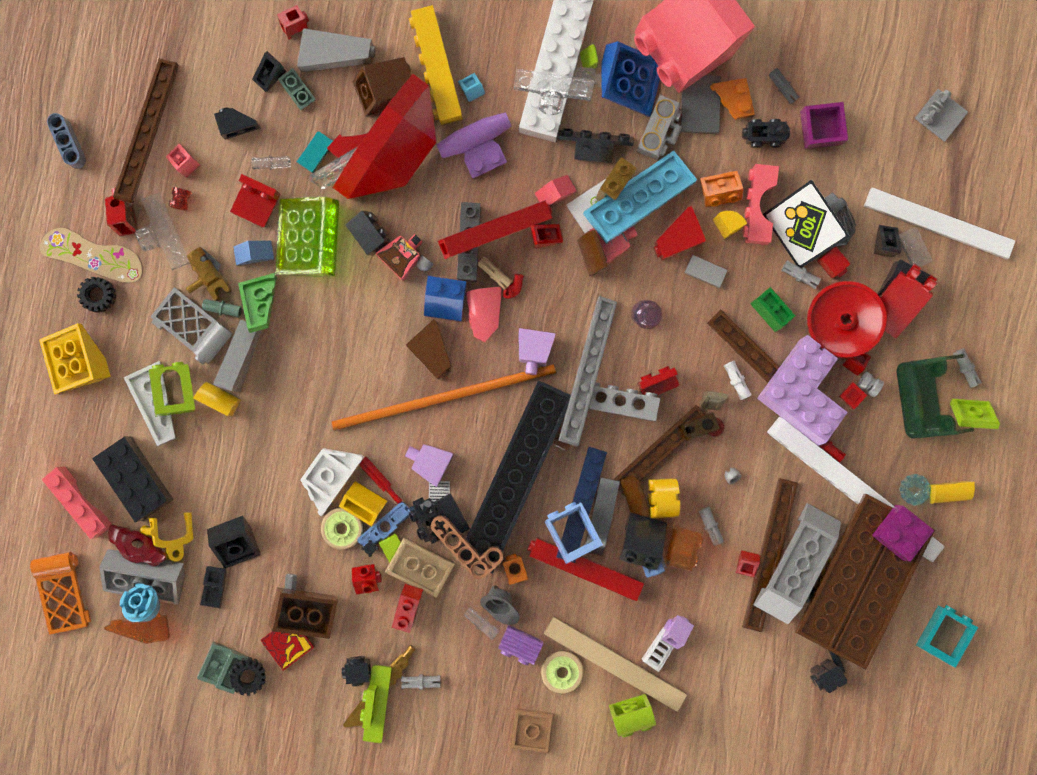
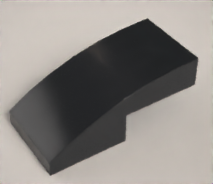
(448, 507)
(213, 587)

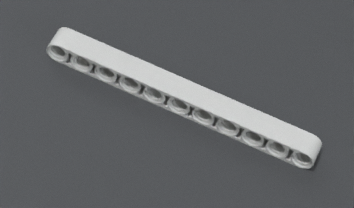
(833, 471)

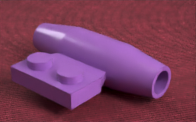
(477, 143)

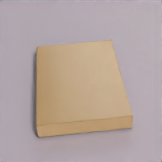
(420, 567)

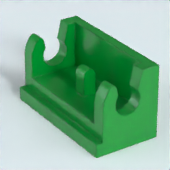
(772, 309)

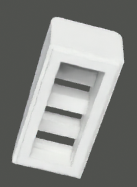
(662, 659)

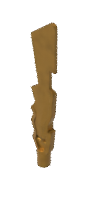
(397, 666)

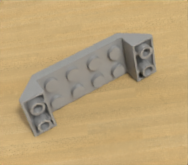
(800, 565)

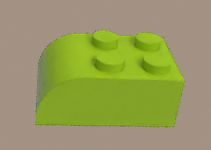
(632, 715)

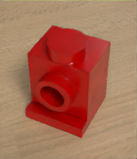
(293, 21)

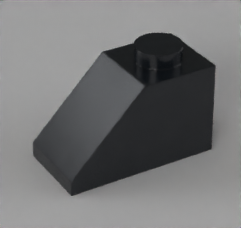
(234, 123)

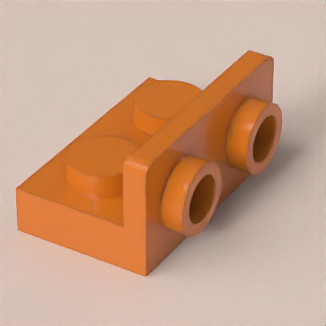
(721, 189)

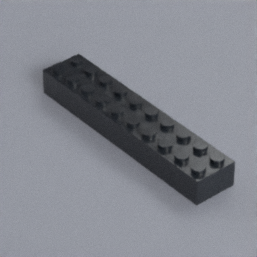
(517, 471)

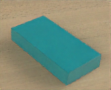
(315, 152)

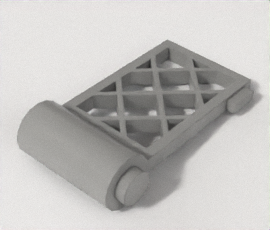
(208, 343)

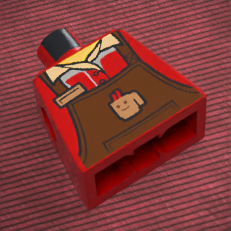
(120, 216)

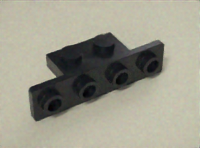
(594, 146)

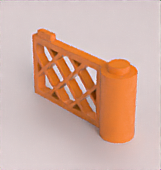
(50, 569)

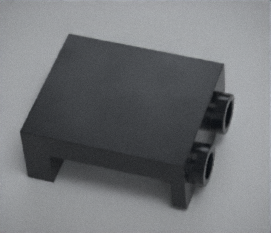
(643, 541)

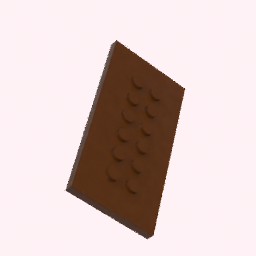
(858, 589)

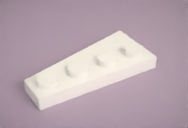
(140, 388)

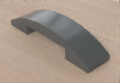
(603, 511)

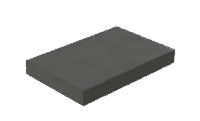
(701, 107)

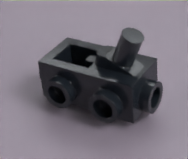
(769, 132)
(423, 514)

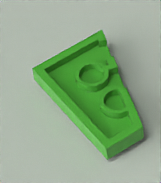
(257, 301)

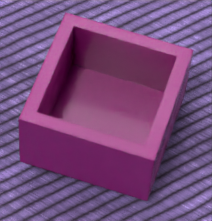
(824, 125)
(903, 533)

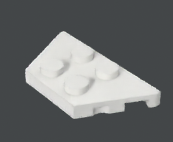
(328, 476)

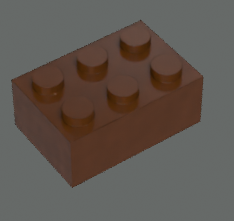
(303, 613)

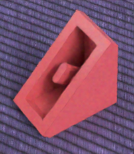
(182, 161)
(556, 190)

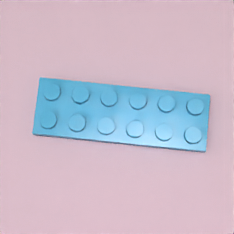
(640, 197)

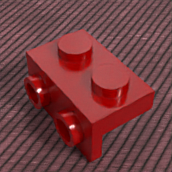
(659, 383)

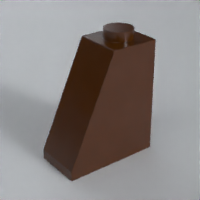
(431, 350)

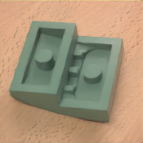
(218, 666)

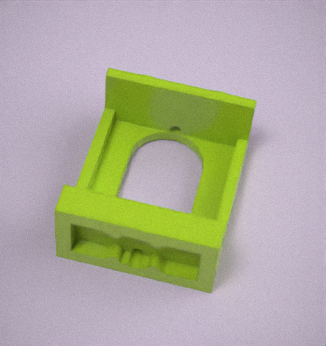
(155, 380)

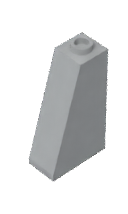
(331, 50)
(237, 359)

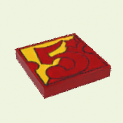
(286, 647)

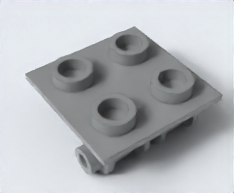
(941, 114)

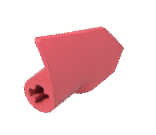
(484, 311)

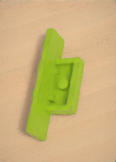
(376, 704)

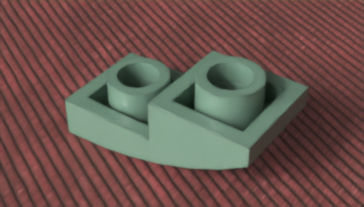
(296, 89)

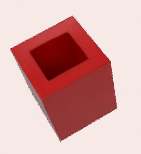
(834, 263)

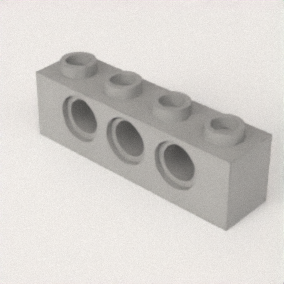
(649, 412)

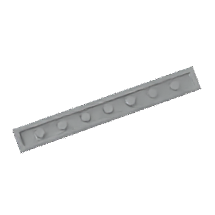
(587, 371)

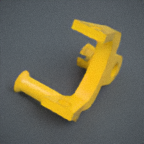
(170, 545)

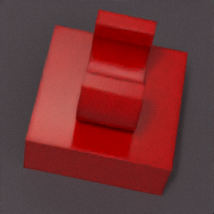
(852, 395)

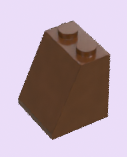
(379, 83)

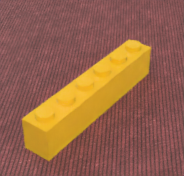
(436, 65)

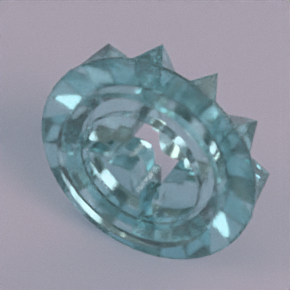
(921, 495)

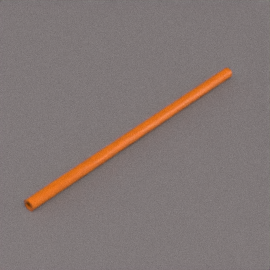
(441, 397)

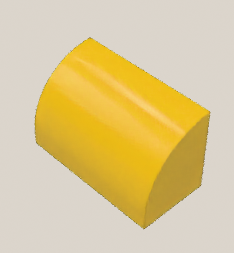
(729, 223)
(217, 399)
(952, 492)
(363, 503)

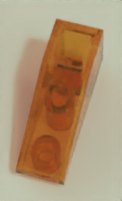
(145, 632)

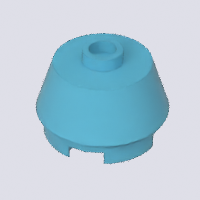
(140, 603)

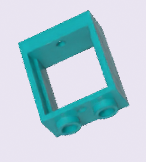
(932, 627)

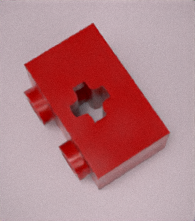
(407, 608)

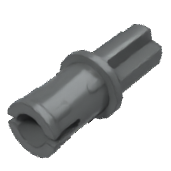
(783, 85)

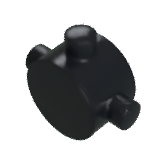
(370, 548)

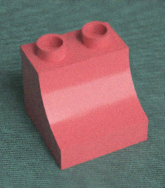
(691, 38)

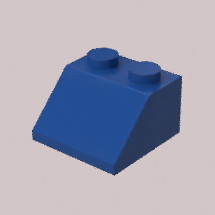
(444, 298)

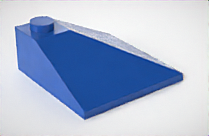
(629, 78)

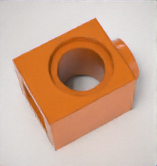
(515, 577)

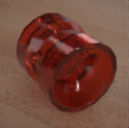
(179, 198)

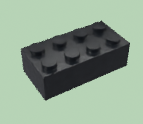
(132, 478)

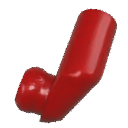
(514, 288)

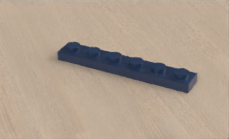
(583, 494)

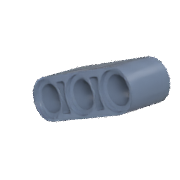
(60, 134)

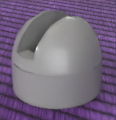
(424, 264)
(732, 476)

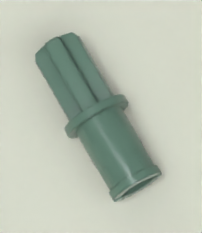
(221, 308)

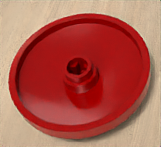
(851, 302)

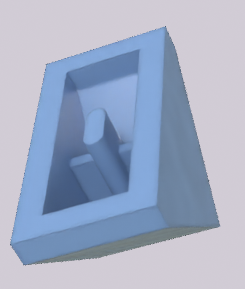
(253, 252)

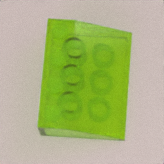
(307, 237)

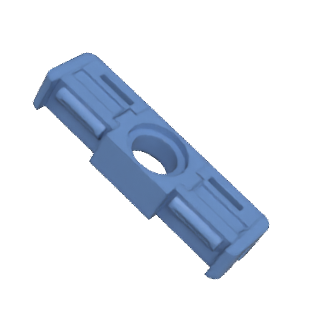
(394, 517)

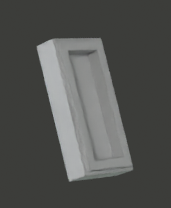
(705, 271)

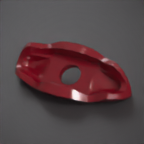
(123, 540)

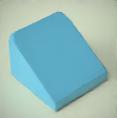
(471, 87)

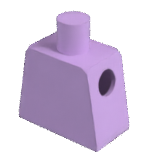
(534, 348)
(430, 462)

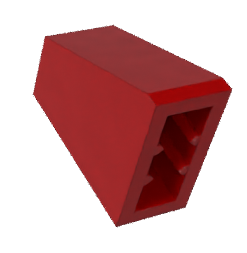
(680, 236)

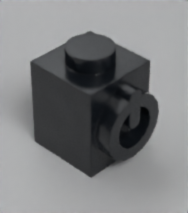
(356, 670)

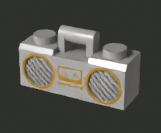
(662, 118)

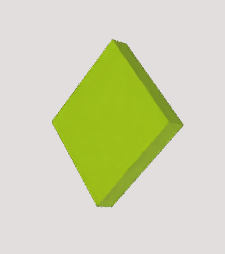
(974, 414)

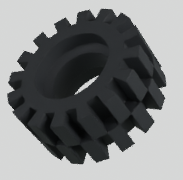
(104, 303)
(241, 666)

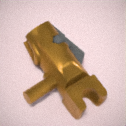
(208, 273)

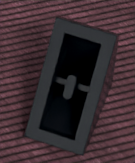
(268, 72)
(887, 241)

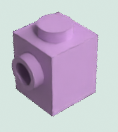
(677, 631)

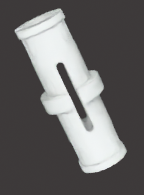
(737, 380)

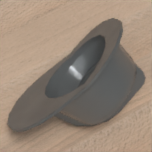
(499, 605)

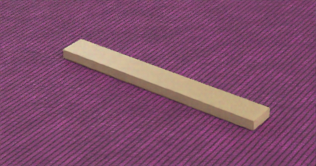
(615, 664)

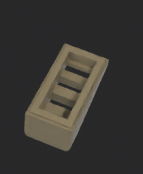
(713, 400)

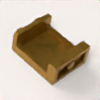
(616, 180)

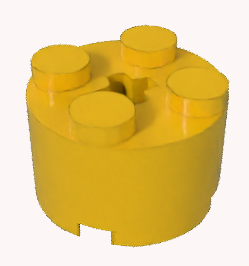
(663, 498)

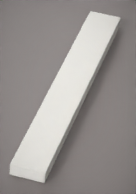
(939, 223)

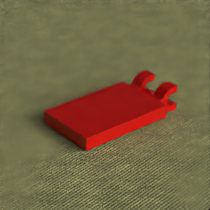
(905, 299)

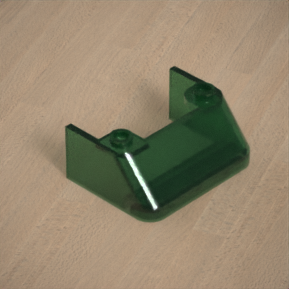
(920, 398)

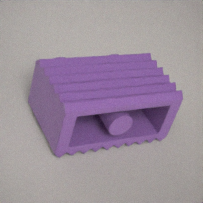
(520, 645)

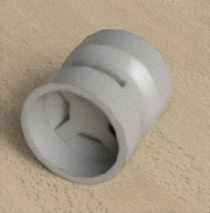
(870, 384)

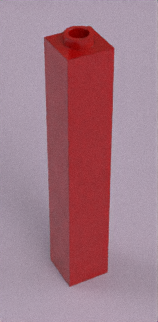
(495, 229)
(587, 570)

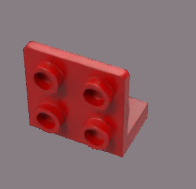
(255, 201)

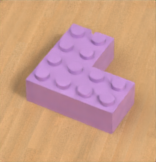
(795, 395)

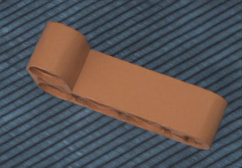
(463, 544)

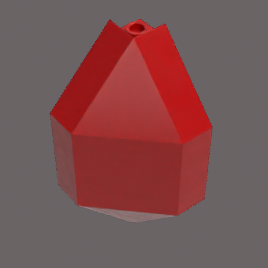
(393, 145)

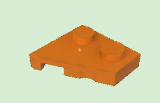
(735, 97)

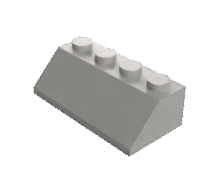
(122, 575)

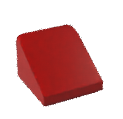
(857, 364)
(748, 563)

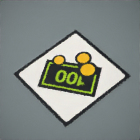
(806, 224)

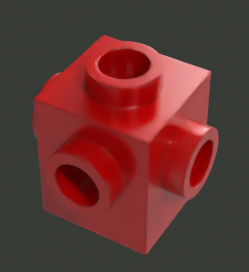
(366, 579)

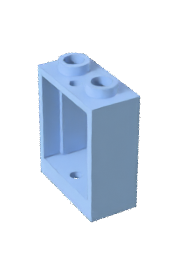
(571, 508)

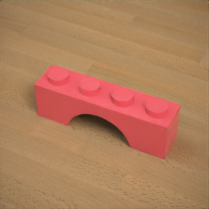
(758, 227)
(65, 489)

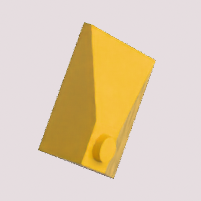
(73, 359)

